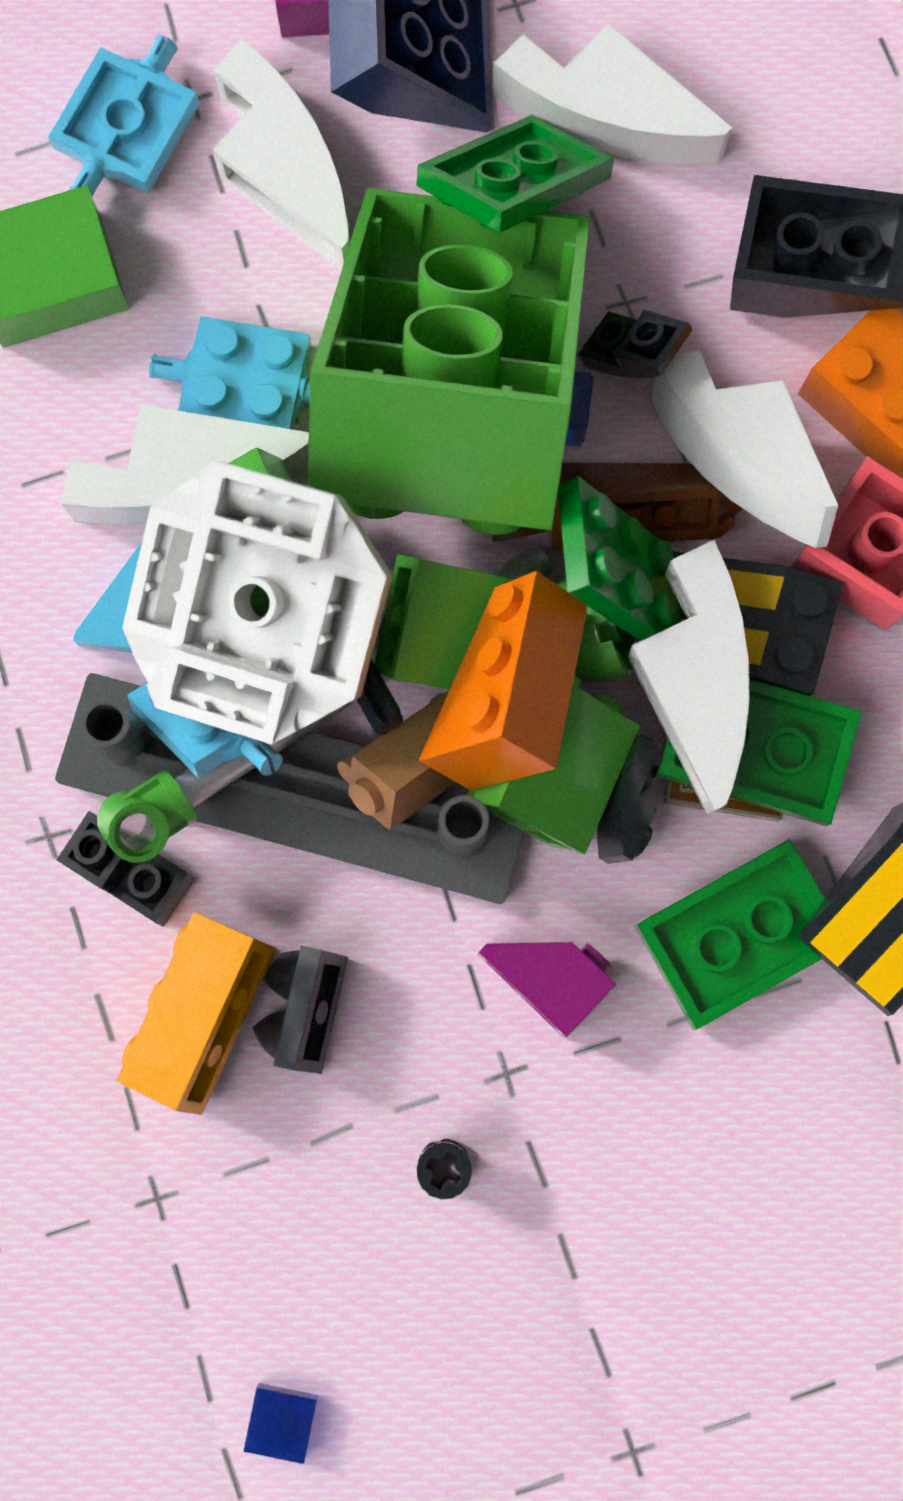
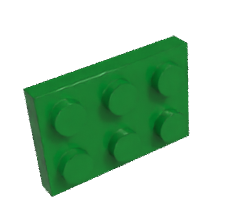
(514, 173)
(615, 562)
(790, 754)
(735, 934)

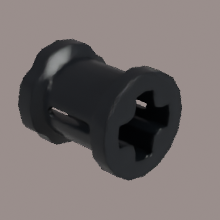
(449, 1187)

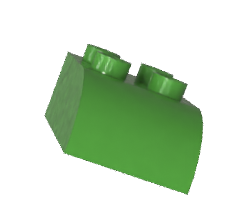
(448, 365)

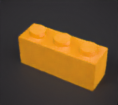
(195, 1015)

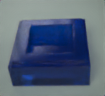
(579, 408)
(280, 1423)

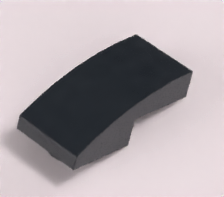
(634, 346)
(626, 820)
(147, 886)

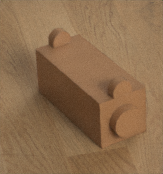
(388, 777)

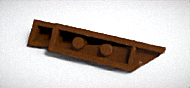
(664, 497)

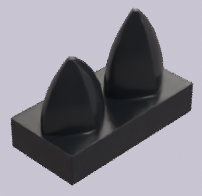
(302, 1032)

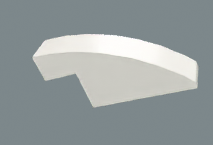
(612, 101)
(279, 154)
(748, 447)
(164, 455)
(700, 674)

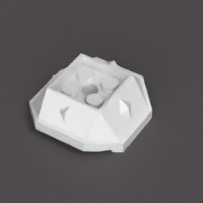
(194, 612)

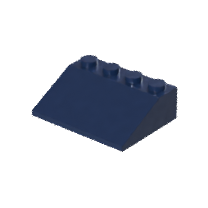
(414, 59)

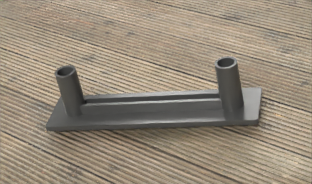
(300, 805)

